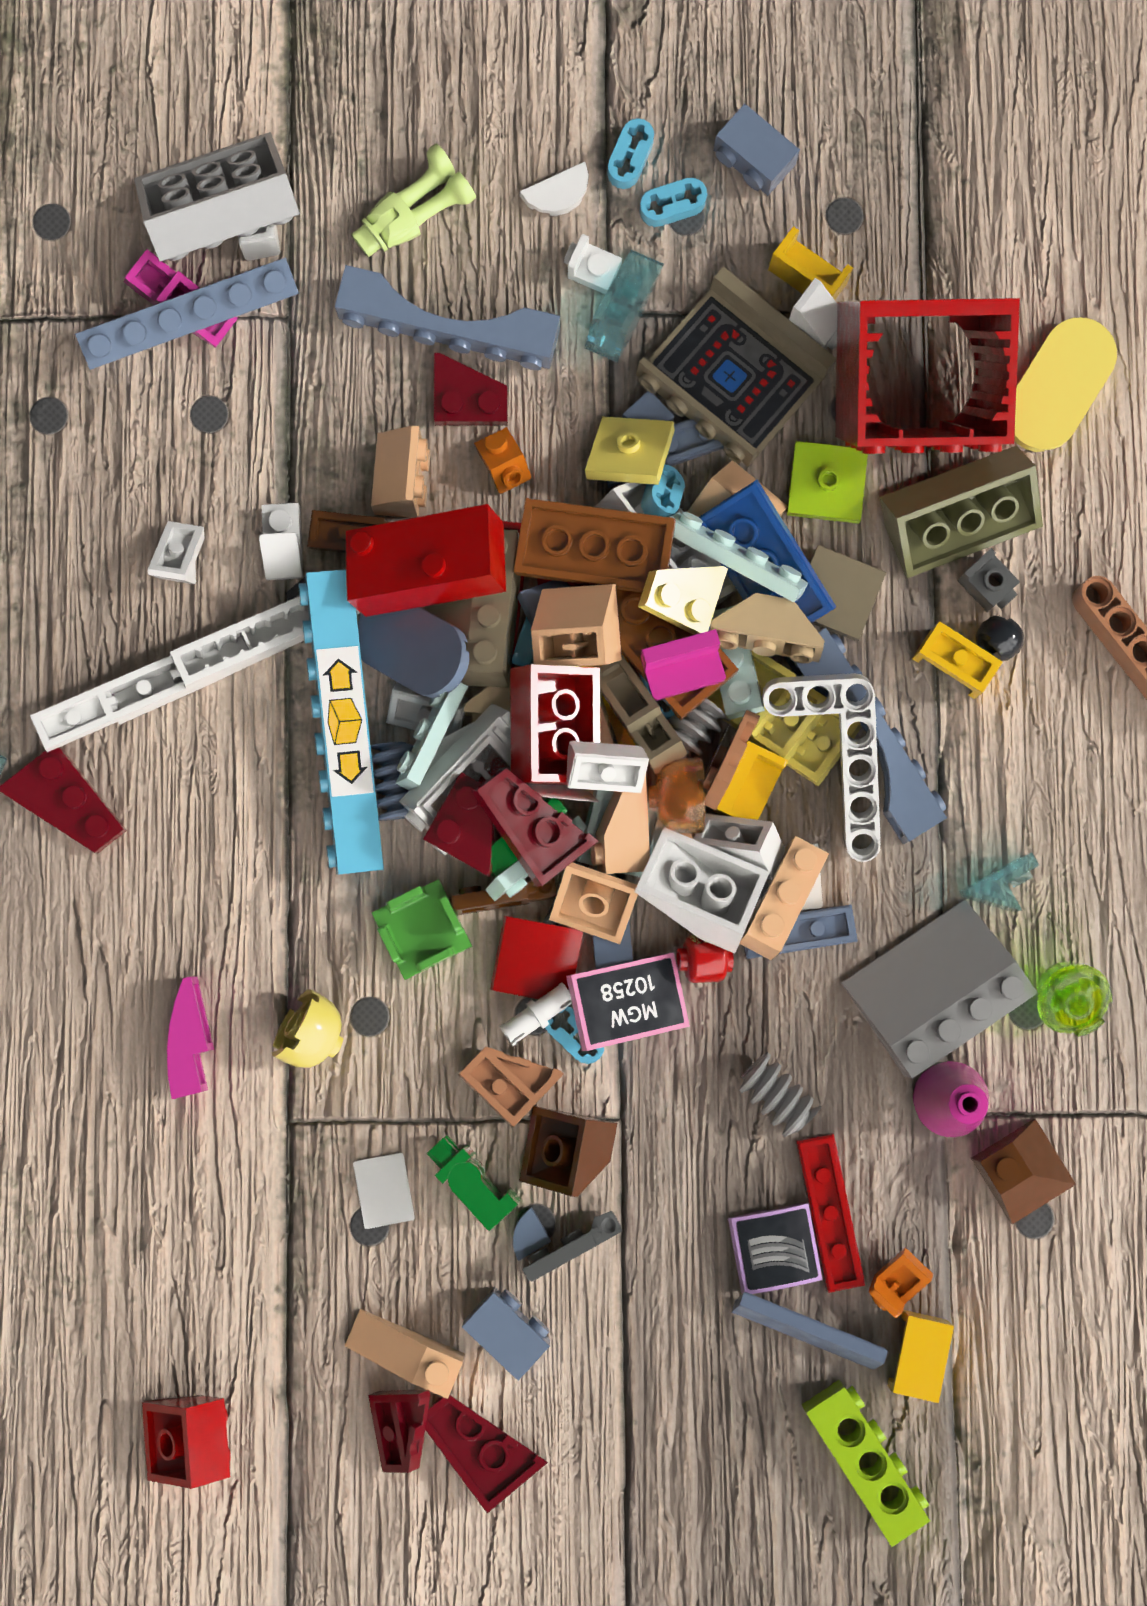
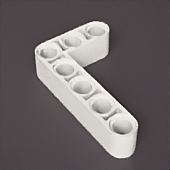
(850, 749)

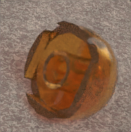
(680, 796)

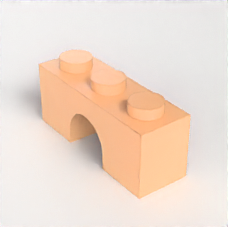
(784, 898)

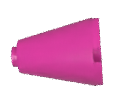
(951, 1099)

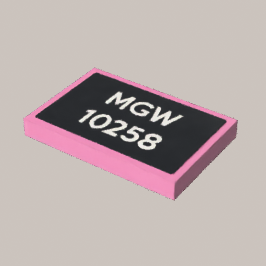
(627, 1001)

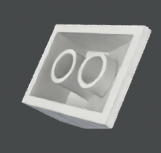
(702, 888)

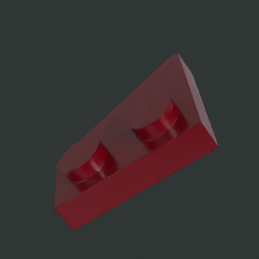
(464, 827)
(400, 1427)

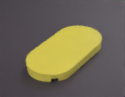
(1062, 383)

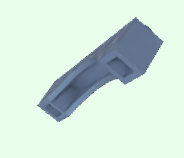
(187, 313)
(521, 336)
(907, 800)

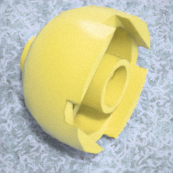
(309, 1033)

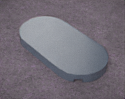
(415, 650)

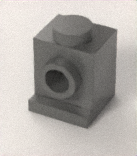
(977, 584)

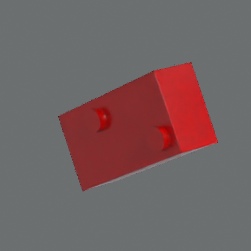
(425, 560)

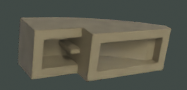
(640, 714)

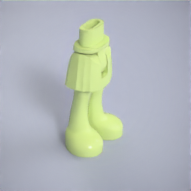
(391, 218)

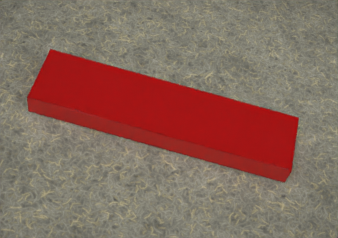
(830, 1213)

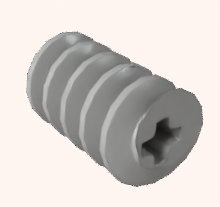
(696, 724)
(777, 1095)

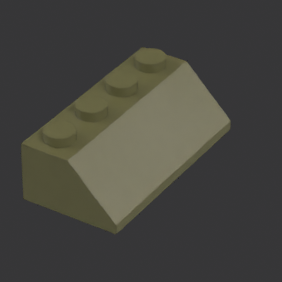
(963, 511)

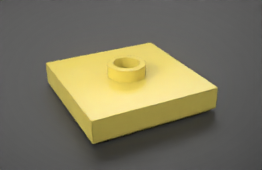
(630, 450)

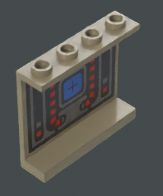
(736, 368)

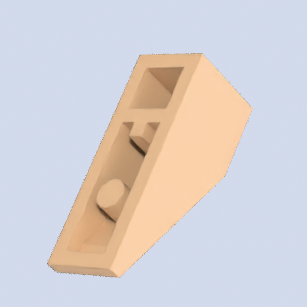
(623, 834)
(405, 1353)

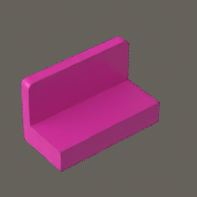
(683, 665)

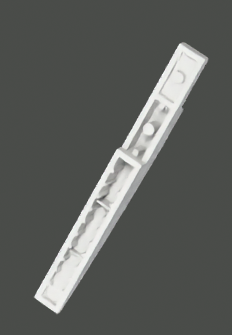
(173, 676)

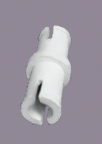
(536, 1014)

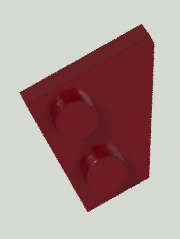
(467, 396)

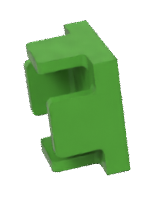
(421, 929)

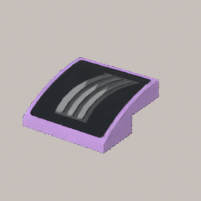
(775, 1249)

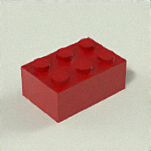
(546, 713)

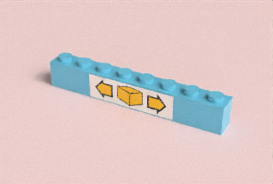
(343, 724)

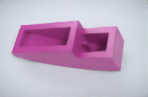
(160, 283)
(187, 1038)

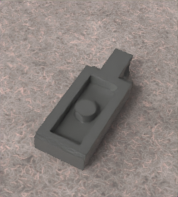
(574, 1244)

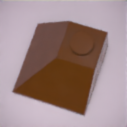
(566, 1150)
(1023, 1171)

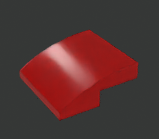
(534, 957)

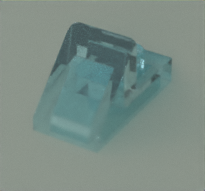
(994, 888)

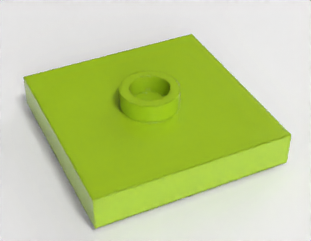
(827, 482)

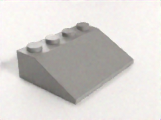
(215, 197)
(938, 989)

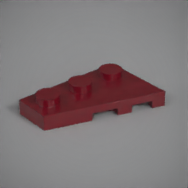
(533, 830)
(480, 1452)

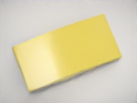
(806, 741)

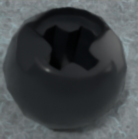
(1000, 637)

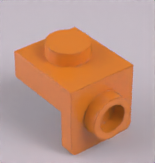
(503, 460)
(899, 1282)

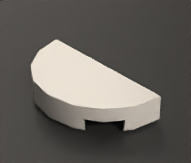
(558, 193)

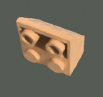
(398, 472)
(576, 626)

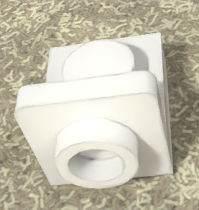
(591, 265)

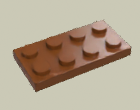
(592, 544)
(644, 630)

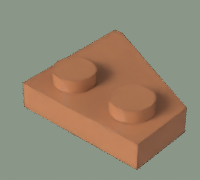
(727, 761)
(508, 1082)

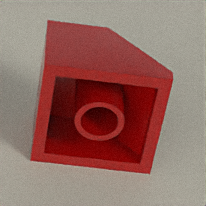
(186, 1440)

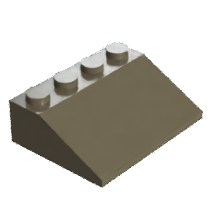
(488, 625)

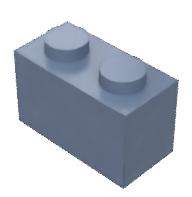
(755, 150)
(507, 1332)

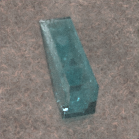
(623, 306)

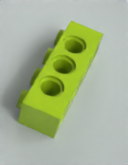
(896, 1517)

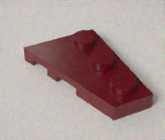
(65, 799)

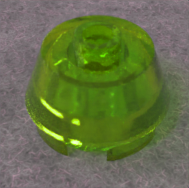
(1073, 998)

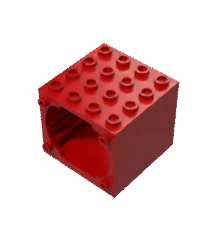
(991, 406)

